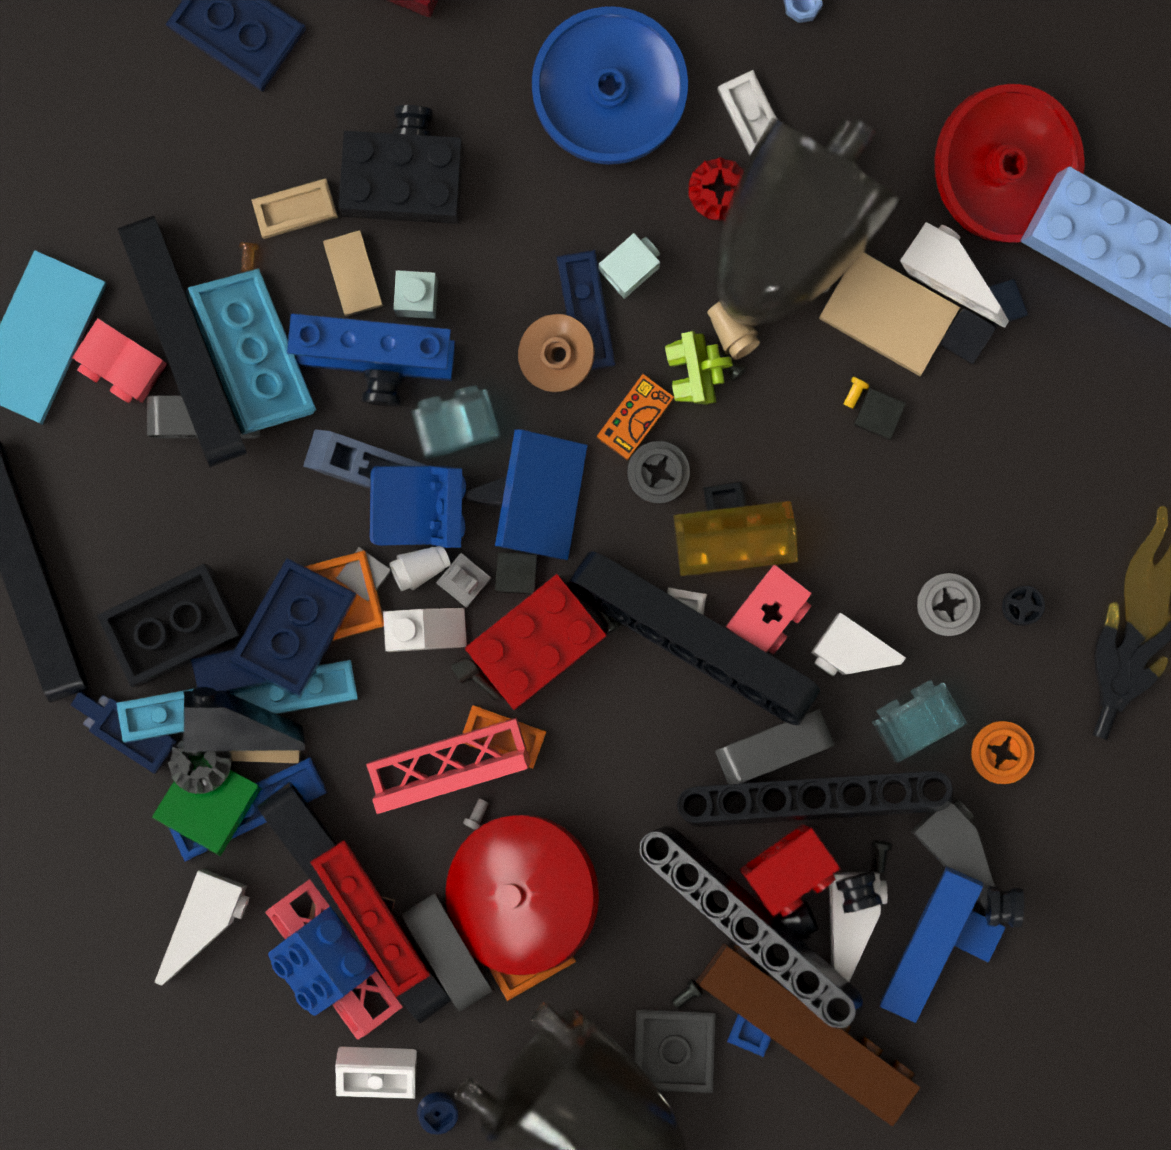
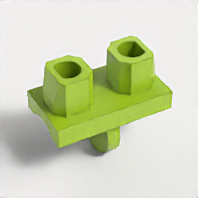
(703, 368)

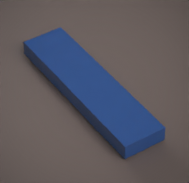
(301, 775)
(931, 944)

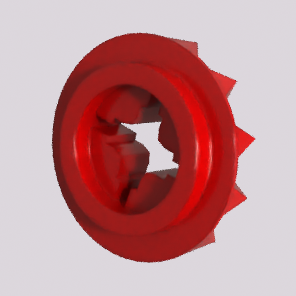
(706, 175)

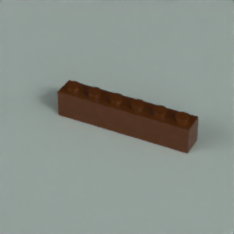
(828, 1050)

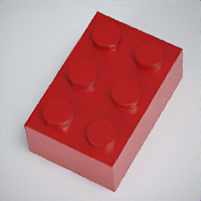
(535, 642)
(790, 870)

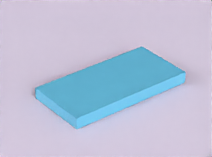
(43, 333)
(250, 351)

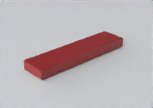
(370, 918)

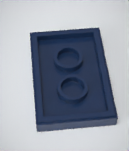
(240, 34)
(293, 628)

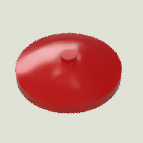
(1002, 157)
(522, 894)

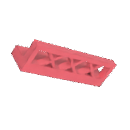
(450, 780)
(348, 1007)

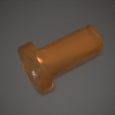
(247, 255)

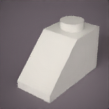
(424, 629)
(852, 649)

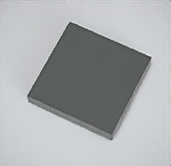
(676, 1049)

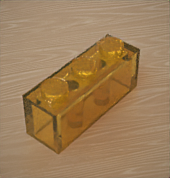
(735, 538)

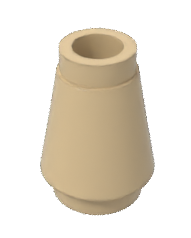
(734, 337)

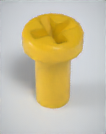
(855, 392)

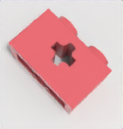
(773, 588)

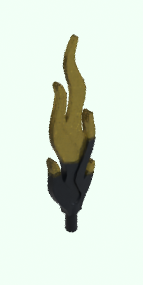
(1147, 630)

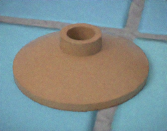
(539, 347)

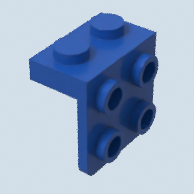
(417, 505)
(321, 962)

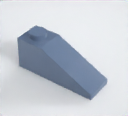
(349, 458)

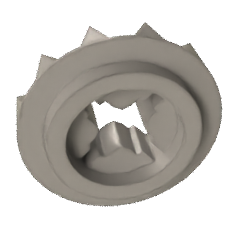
(956, 588)

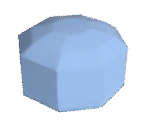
(802, 9)

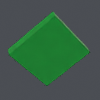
(211, 816)

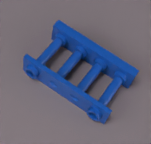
(371, 345)

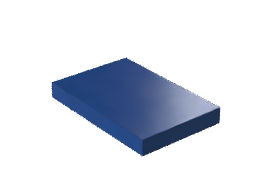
(541, 495)

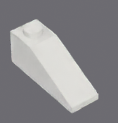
(945, 266)
(206, 914)
(851, 930)

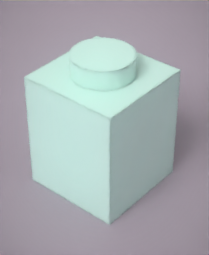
(630, 264)
(415, 294)

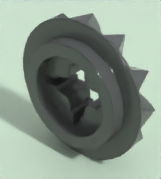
(652, 454)
(202, 779)

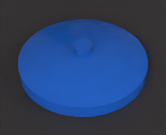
(609, 85)

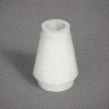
(418, 567)

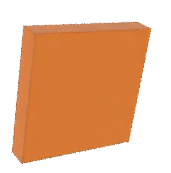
(363, 614)

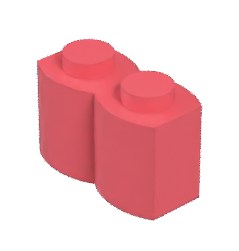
(118, 361)

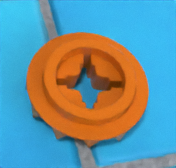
(1019, 744)

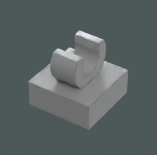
(463, 580)

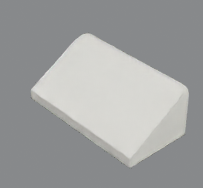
(376, 1072)

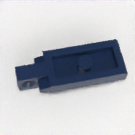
(105, 724)

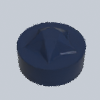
(437, 1113)

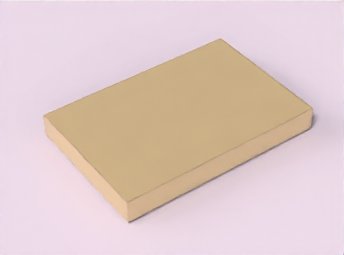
(889, 313)

